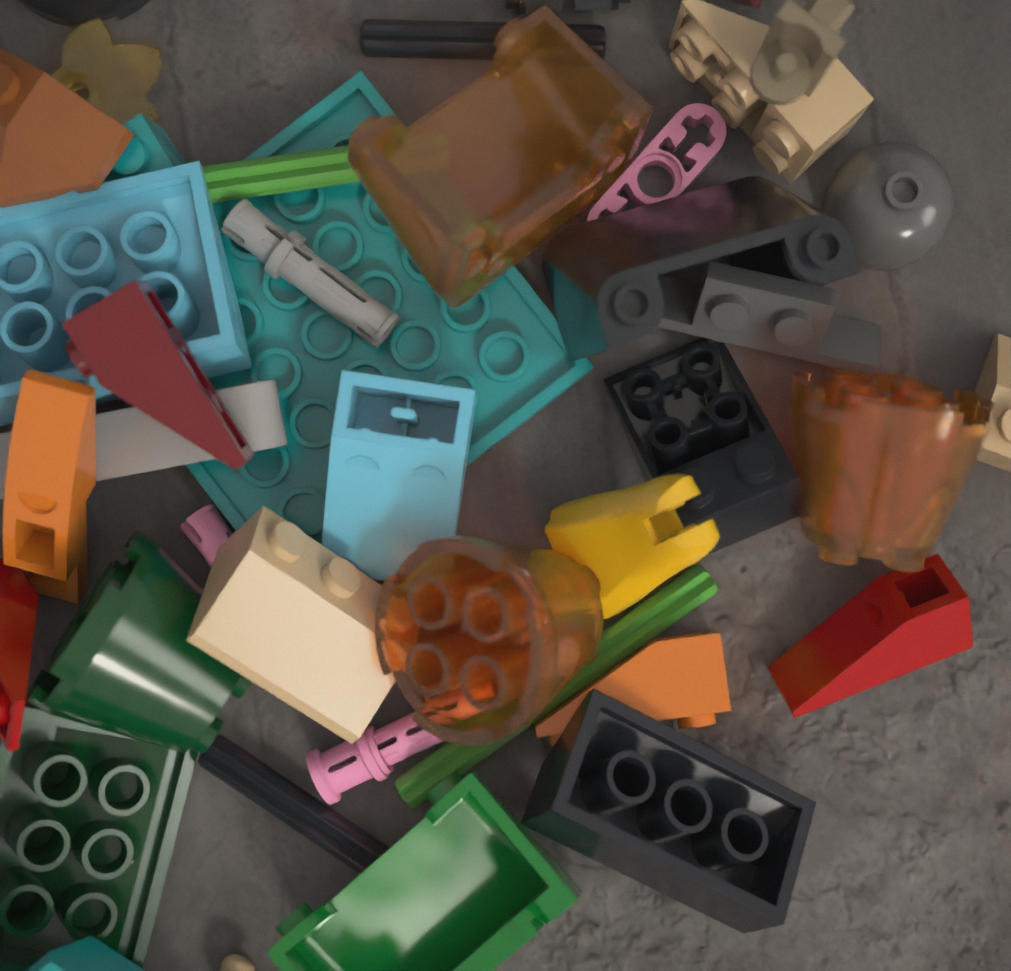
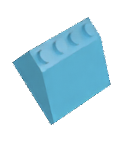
(89, 244)

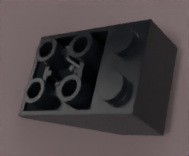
(701, 420)

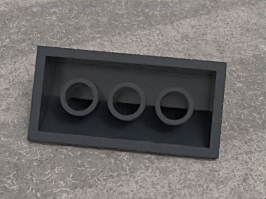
(672, 814)

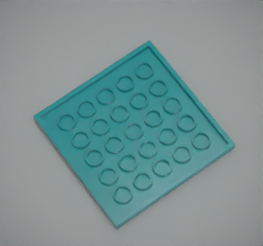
(494, 343)

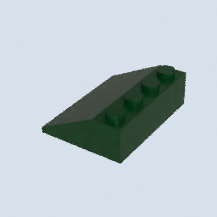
(84, 837)

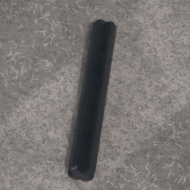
(449, 38)
(291, 804)

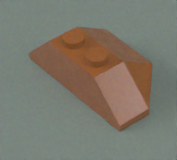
(50, 137)

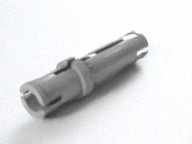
(299, 265)

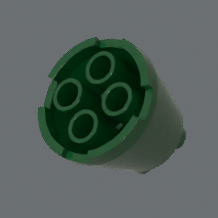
(129, 661)

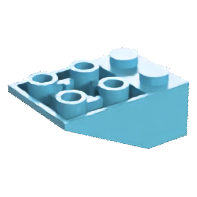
(394, 468)

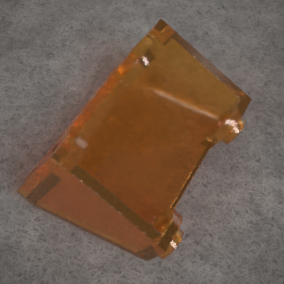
(502, 157)

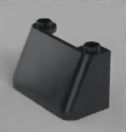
(608, 267)

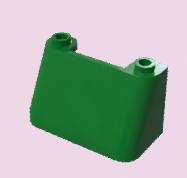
(441, 899)

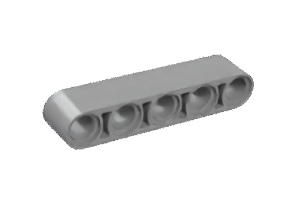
(136, 443)

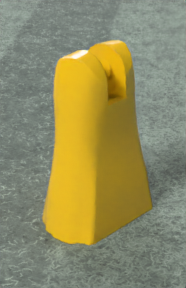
(632, 537)

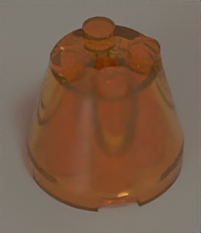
(881, 462)
(485, 633)

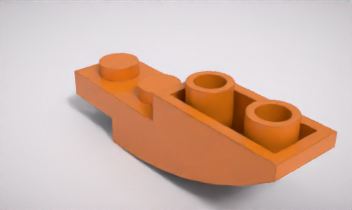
(49, 483)

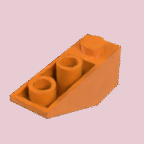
(661, 679)

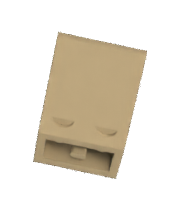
(788, 139)

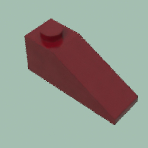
(146, 362)

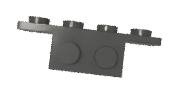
(771, 317)

